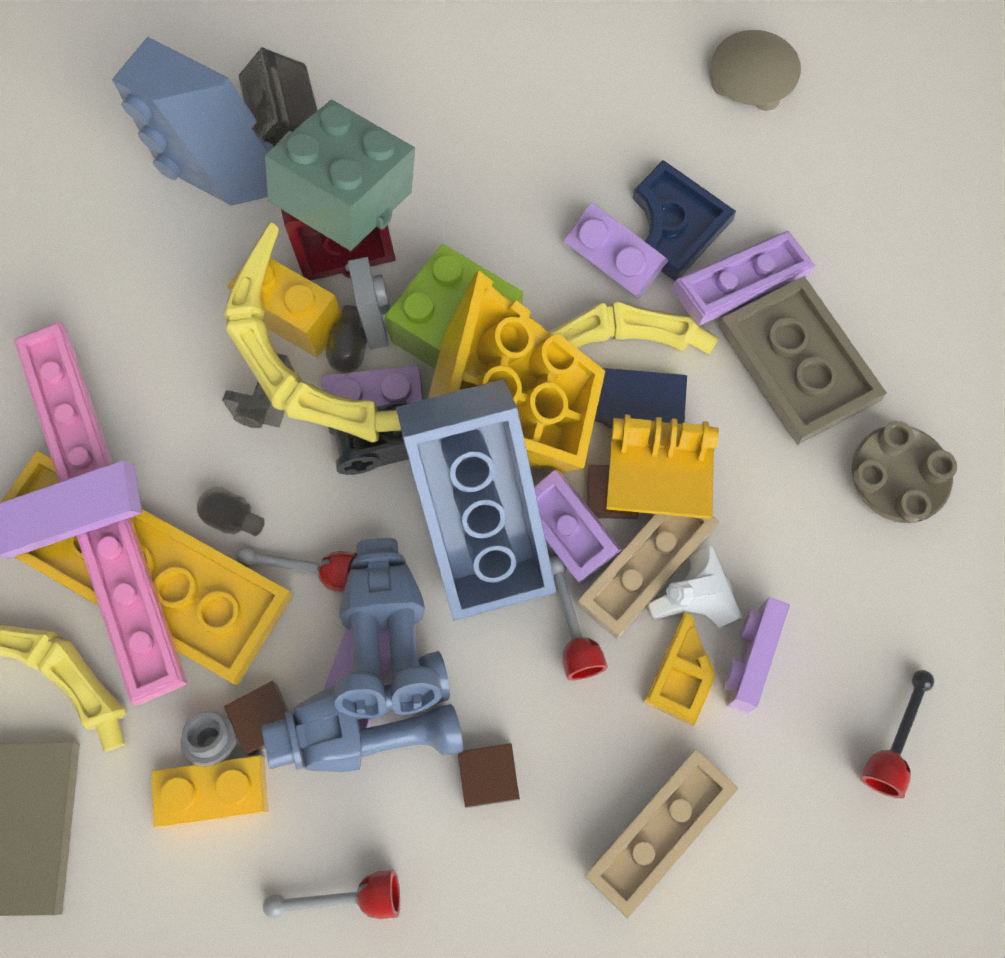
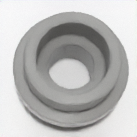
(199, 729)

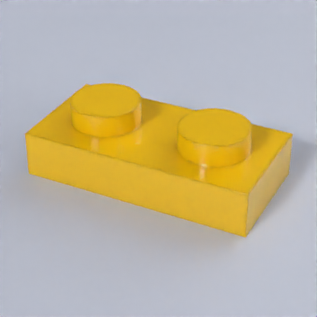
(209, 792)

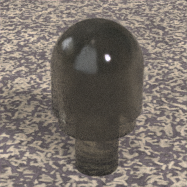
(346, 342)
(228, 512)

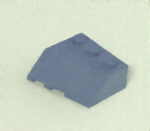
(194, 123)

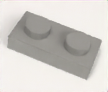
(370, 301)

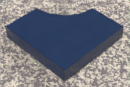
(680, 217)
(641, 396)

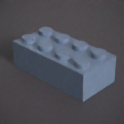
(478, 497)

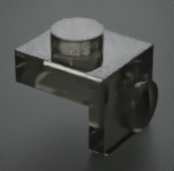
(255, 409)

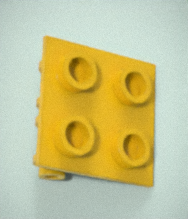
(662, 467)

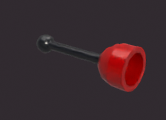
(887, 769)

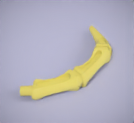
(630, 322)
(282, 385)
(69, 672)

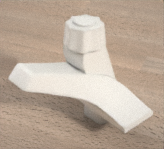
(701, 592)

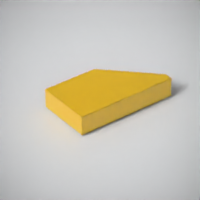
(683, 675)

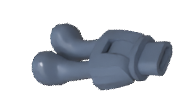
(377, 598)
(334, 742)

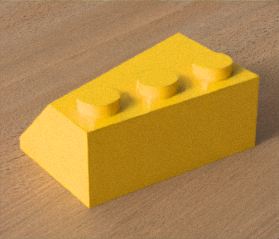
(545, 373)

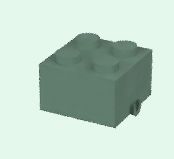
(340, 174)

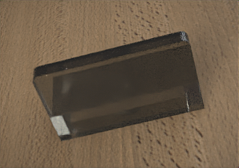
(277, 94)

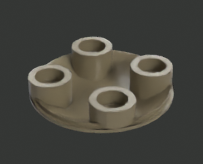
(755, 68)
(902, 473)

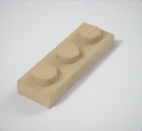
(643, 569)
(661, 833)

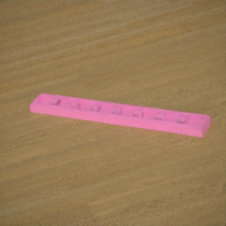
(113, 551)

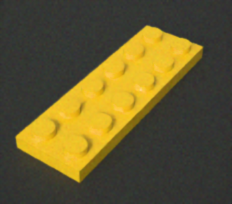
(210, 601)

